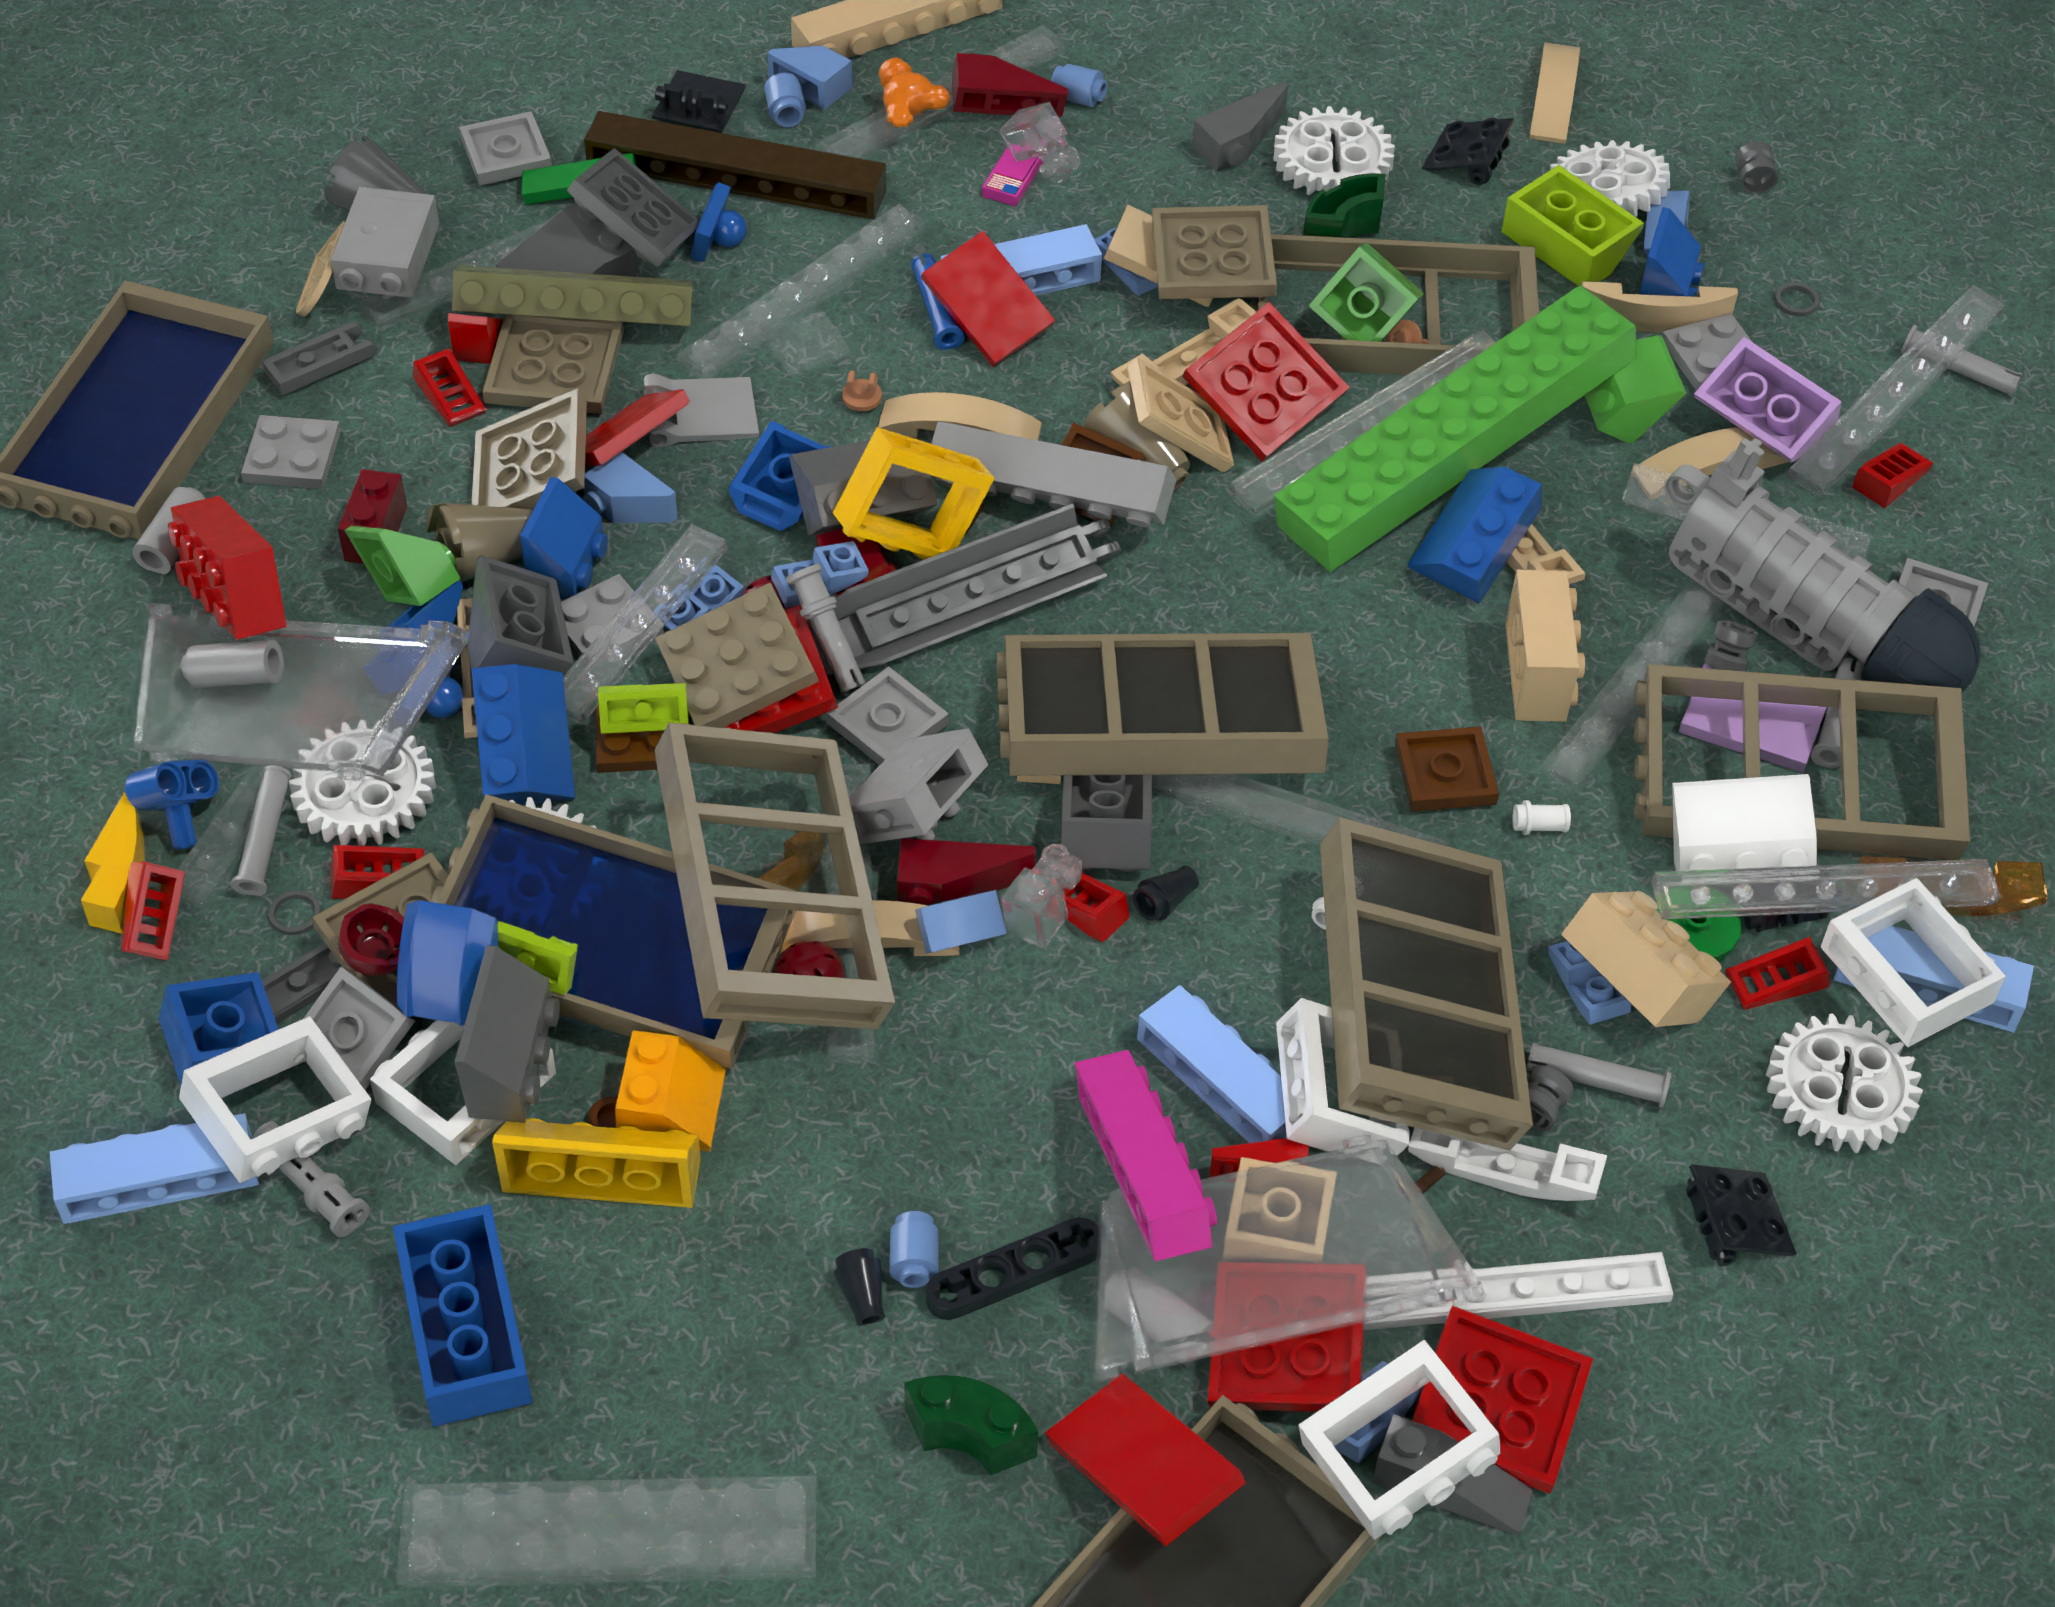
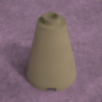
(1121, 424)
(478, 531)

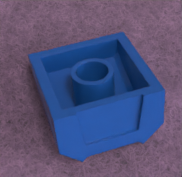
(766, 482)
(441, 959)

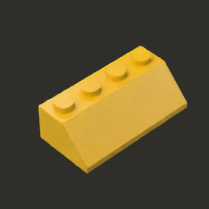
(597, 1162)

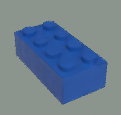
(462, 1315)

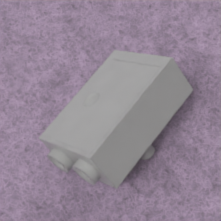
(385, 242)
(916, 786)

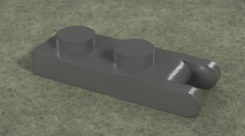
(317, 358)

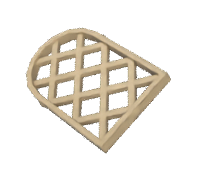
(318, 275)

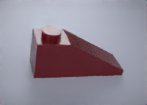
(998, 87)
(951, 870)

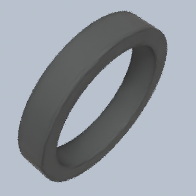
(1797, 286)
(285, 897)

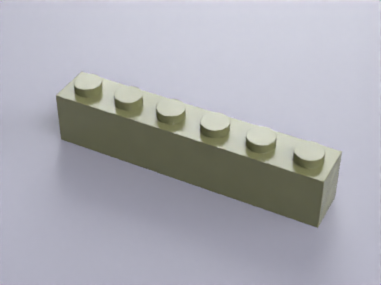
(572, 295)

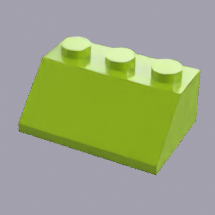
(1570, 226)

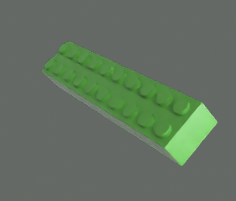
(1455, 427)

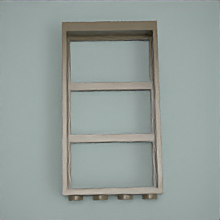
(1410, 259)
(1849, 834)
(761, 994)

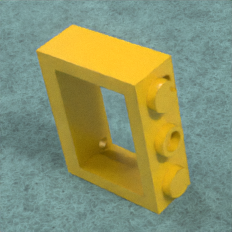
(952, 520)

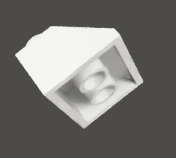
(1744, 823)

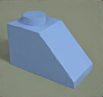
(820, 70)
(628, 493)

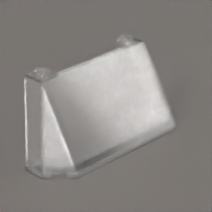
(339, 707)
(1289, 1258)

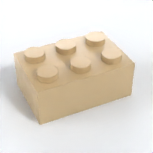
(1543, 645)
(1646, 957)

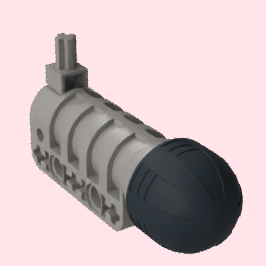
(1812, 582)

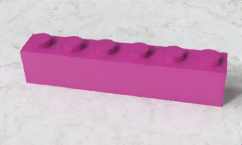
(1145, 1155)

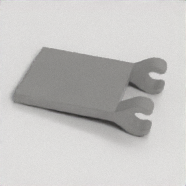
(715, 411)

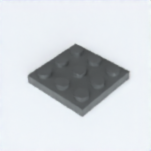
(634, 207)

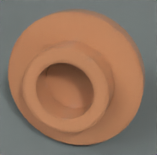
(1406, 332)
(861, 393)

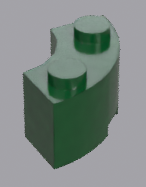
(1348, 208)
(971, 1419)

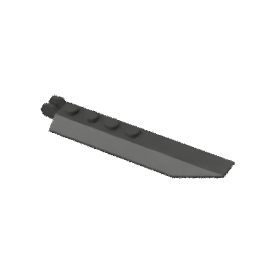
(969, 587)

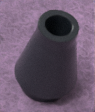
(1163, 893)
(861, 1284)

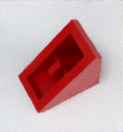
(473, 337)

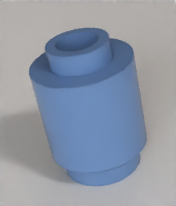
(1083, 84)
(785, 99)
(914, 1249)

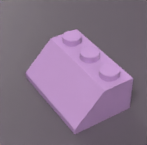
(1769, 400)

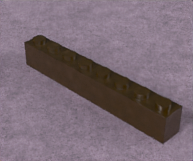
(744, 164)

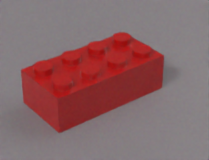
(227, 567)

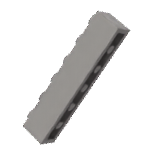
(1064, 475)

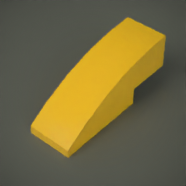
(109, 866)

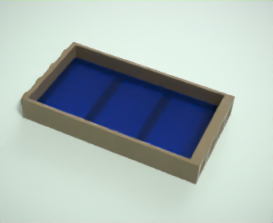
(132, 409)
(622, 912)

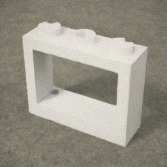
(1880, 983)
(255, 1061)
(1305, 1101)
(451, 1138)
(1371, 1399)

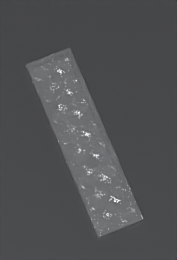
(608, 1531)

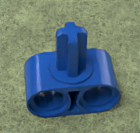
(173, 789)

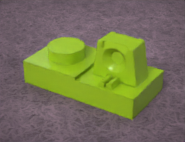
(641, 707)
(549, 957)

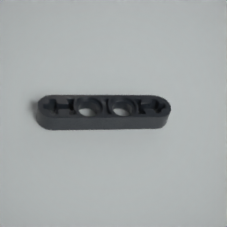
(1010, 1262)

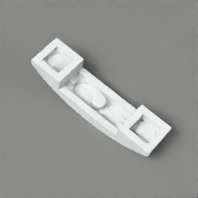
(1523, 1170)

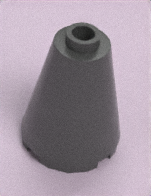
(368, 167)

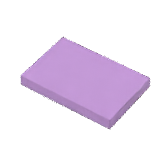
(1784, 729)

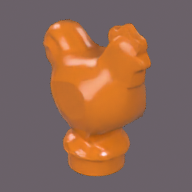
(908, 92)

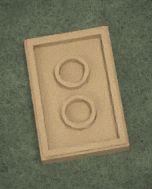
(1134, 247)
(1179, 415)

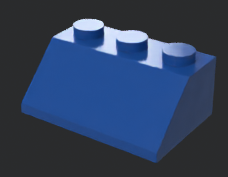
(1478, 530)
(523, 733)

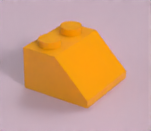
(669, 1087)

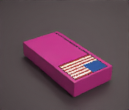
(1010, 178)

